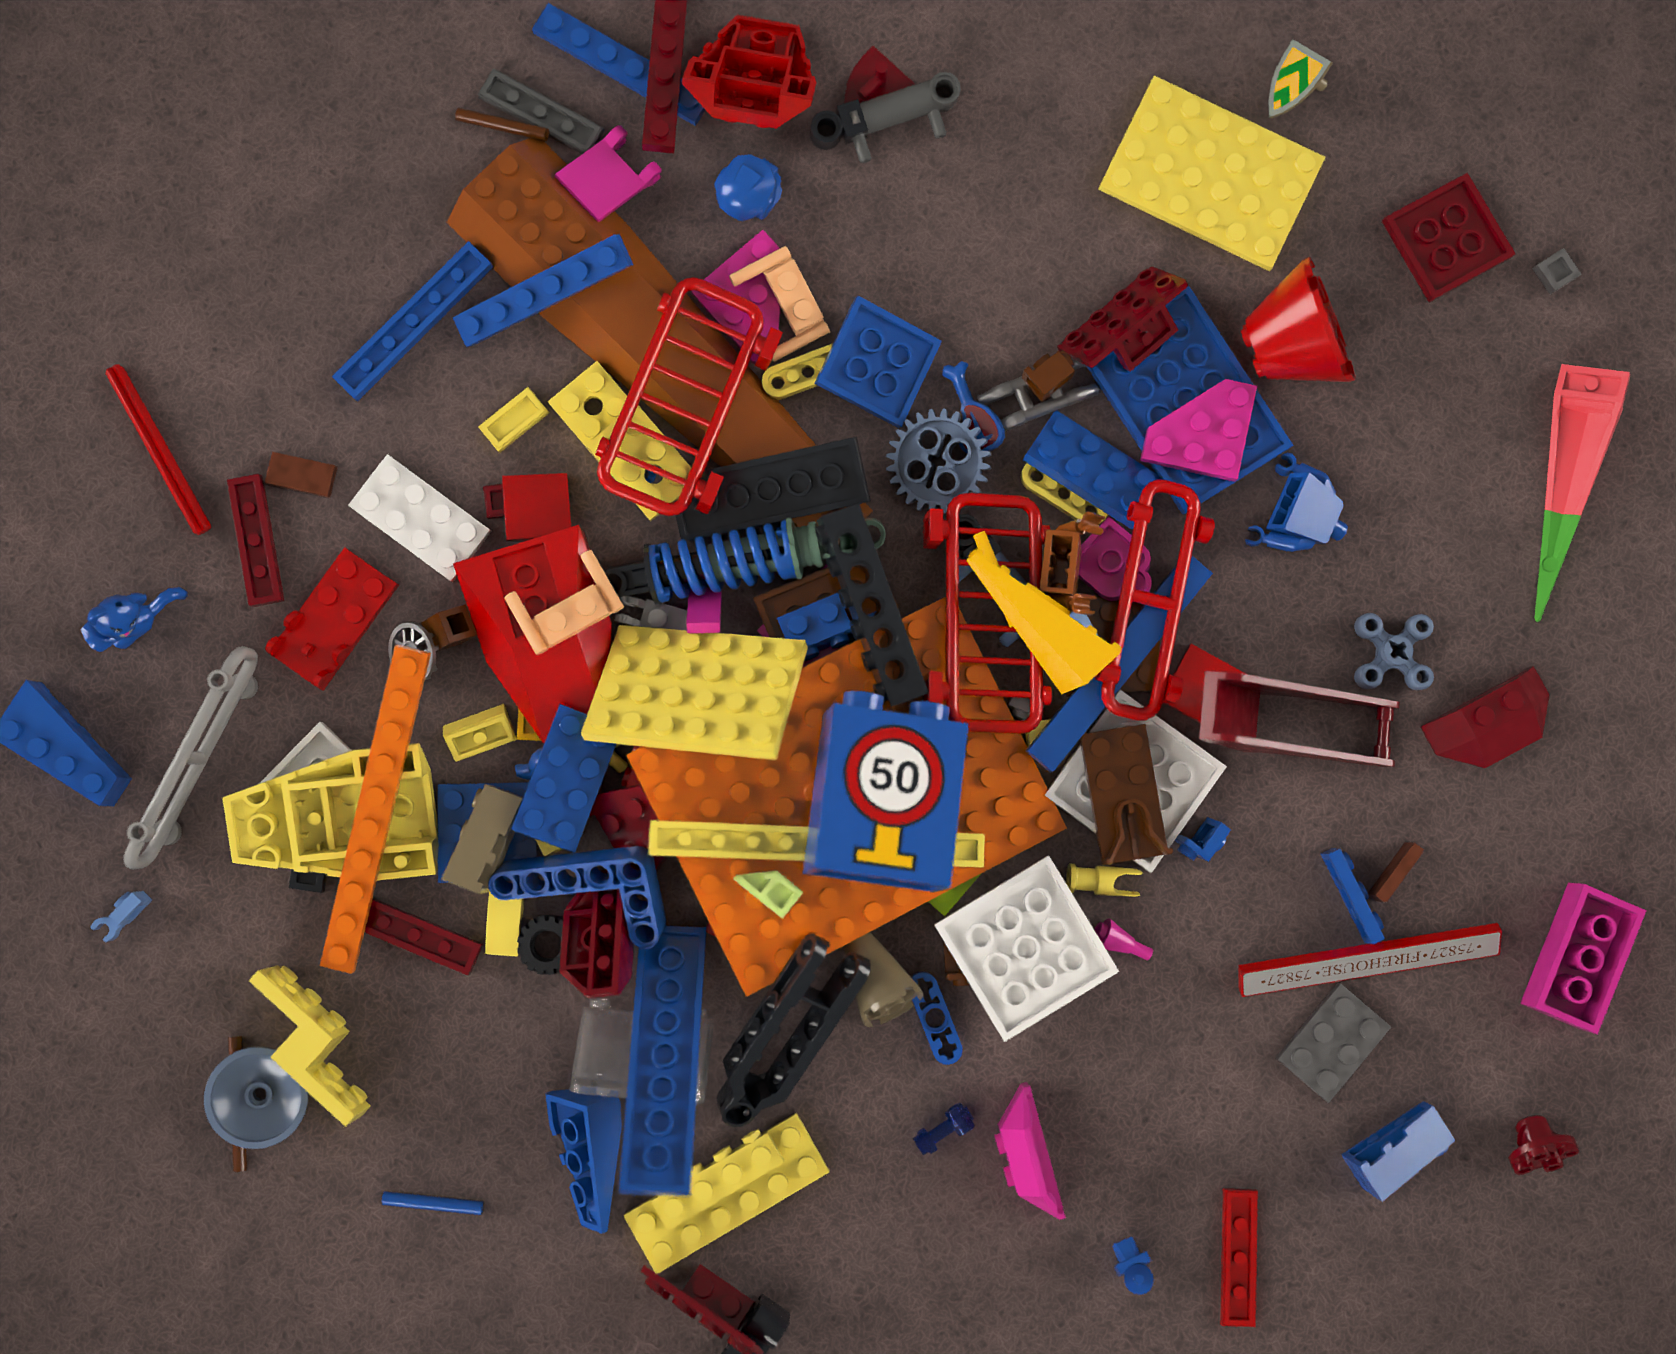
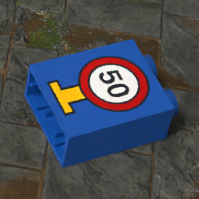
(886, 794)

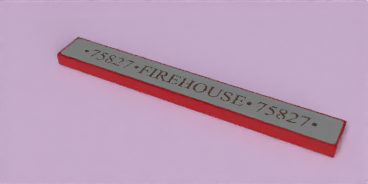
(1369, 959)

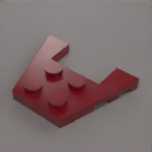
(626, 819)

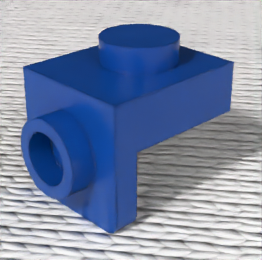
(1205, 842)

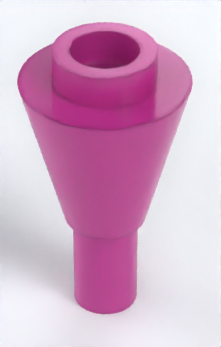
(1118, 940)

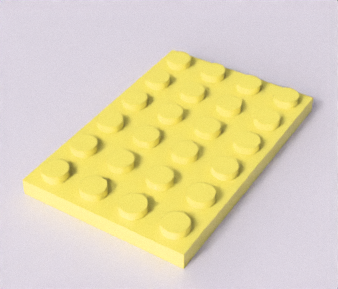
(1212, 173)
(696, 691)

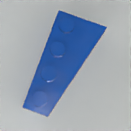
(55, 742)

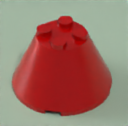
(1297, 332)

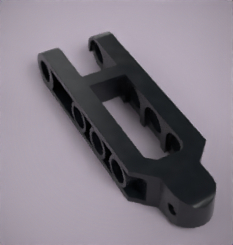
(756, 1092)

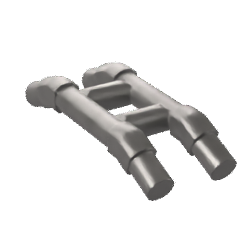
(1030, 411)

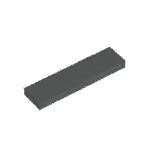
(541, 111)

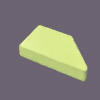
(771, 889)

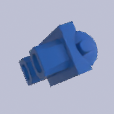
(1133, 1264)

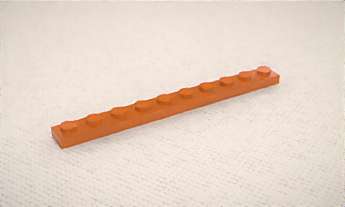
(375, 808)

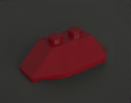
(1492, 722)
(596, 944)

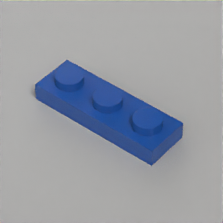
(1353, 895)

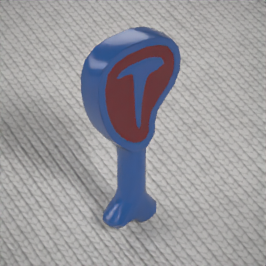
(980, 414)

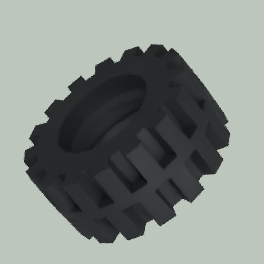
(527, 944)

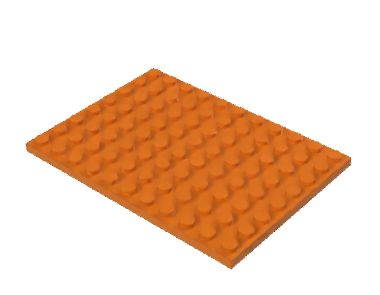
(998, 798)

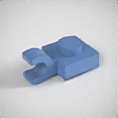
(126, 910)

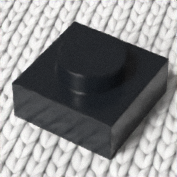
(308, 881)

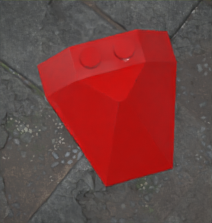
(753, 73)

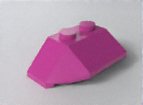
(1027, 1154)

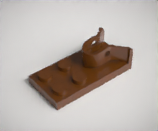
(1123, 794)

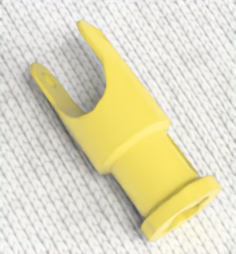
(1099, 879)

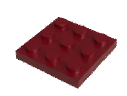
(1448, 237)

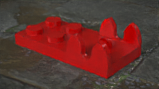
(332, 619)

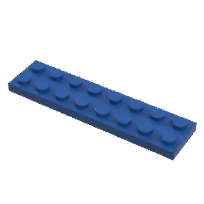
(664, 1065)

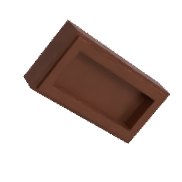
(301, 474)
(1395, 872)

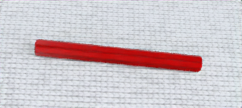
(158, 449)

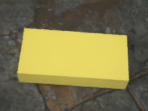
(513, 419)

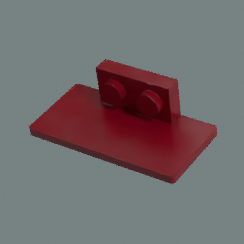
(1130, 323)
(716, 1301)

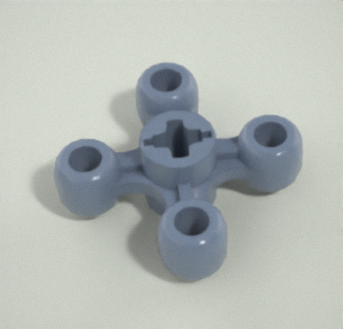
(1404, 642)

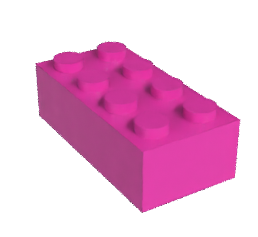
(1583, 957)

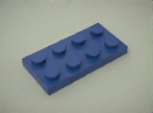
(1089, 466)
(563, 783)

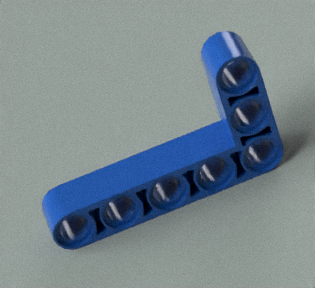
(589, 879)

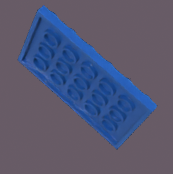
(1175, 375)

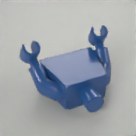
(1304, 512)

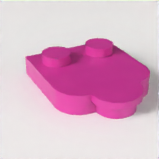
(1105, 561)

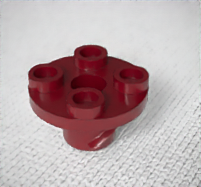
(1540, 1146)

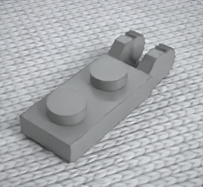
(653, 615)

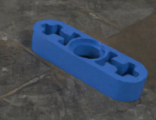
(952, 1037)

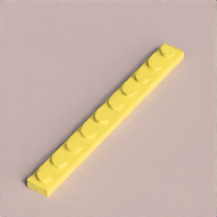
(765, 842)

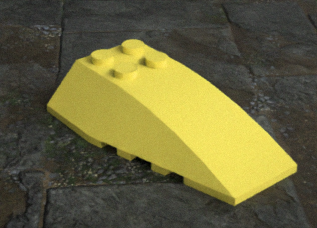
(309, 814)

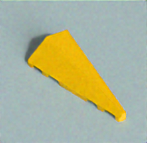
(1059, 643)

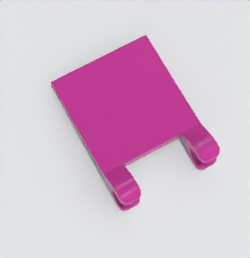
(603, 179)

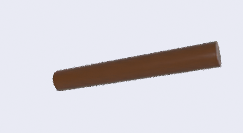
(502, 124)

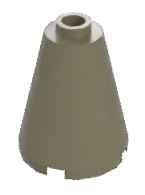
(887, 988)

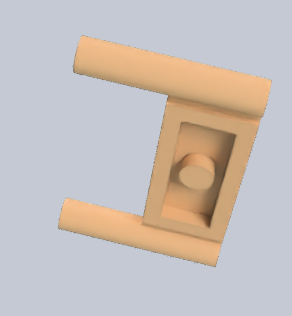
(792, 297)
(570, 614)

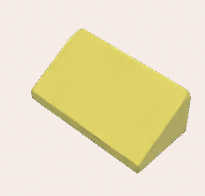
(479, 733)

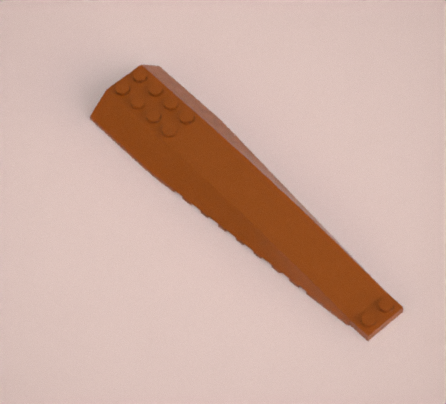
(532, 222)

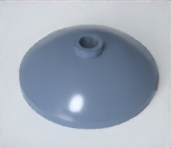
(237, 1111)

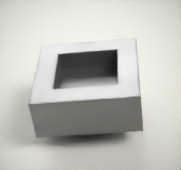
(1557, 271)
(1020, 707)

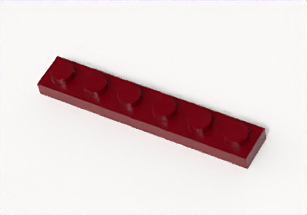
(664, 76)

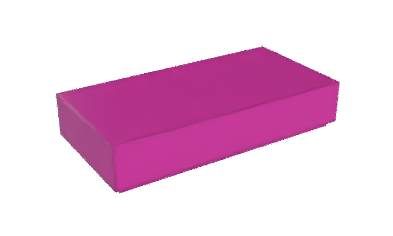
(704, 612)

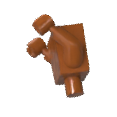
(1063, 561)

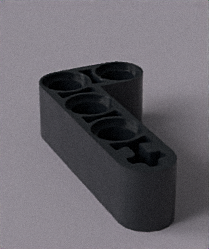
(764, 1325)

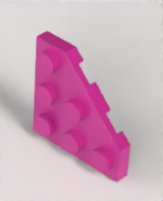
(754, 289)
(1204, 433)

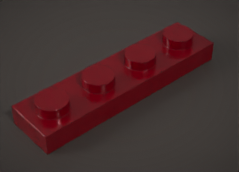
(255, 540)
(422, 937)

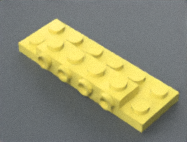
(727, 1192)

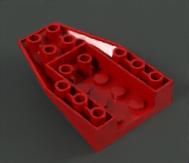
(542, 575)

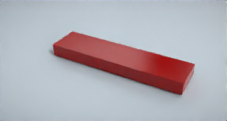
(1239, 1257)

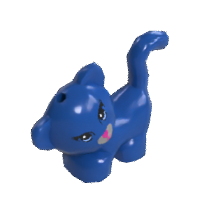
(124, 619)

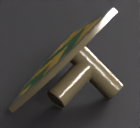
(1296, 78)

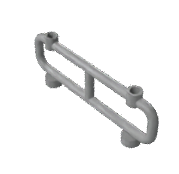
(168, 830)

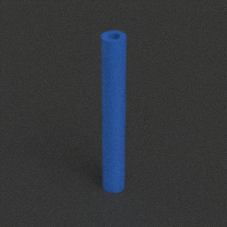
(432, 1203)

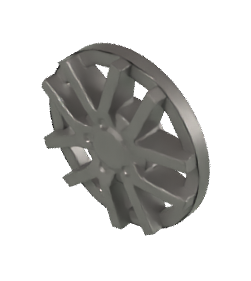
(412, 638)

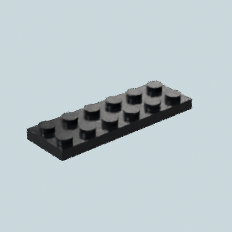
(780, 488)

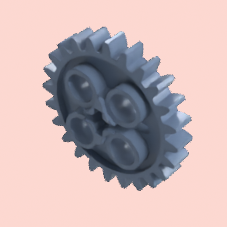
(911, 450)

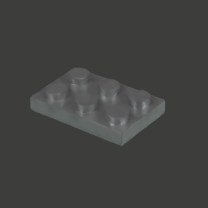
(1333, 1042)

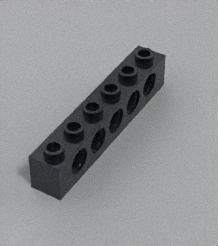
(851, 523)

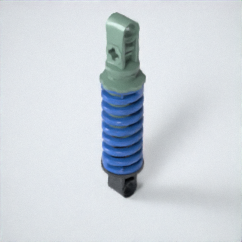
(728, 561)

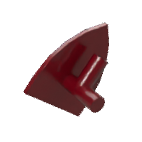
(874, 77)

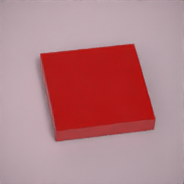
(535, 505)
(1192, 671)

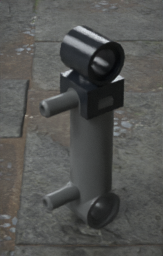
(858, 119)

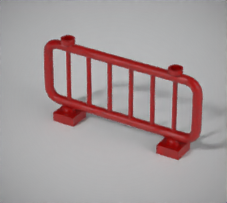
(752, 343)
(934, 531)

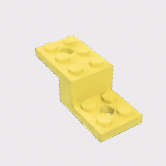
(590, 428)
(311, 1043)

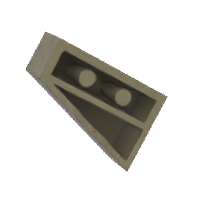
(483, 839)

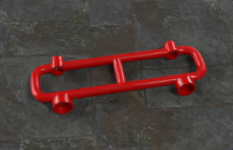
(1197, 529)

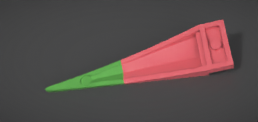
(1583, 424)

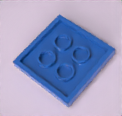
(878, 362)
(456, 807)

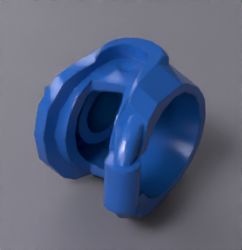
(748, 188)

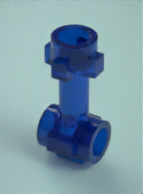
(958, 1120)

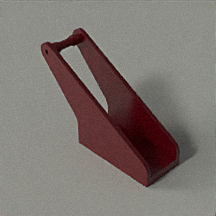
(1232, 711)

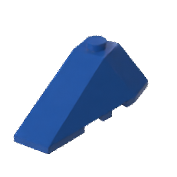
(591, 1138)

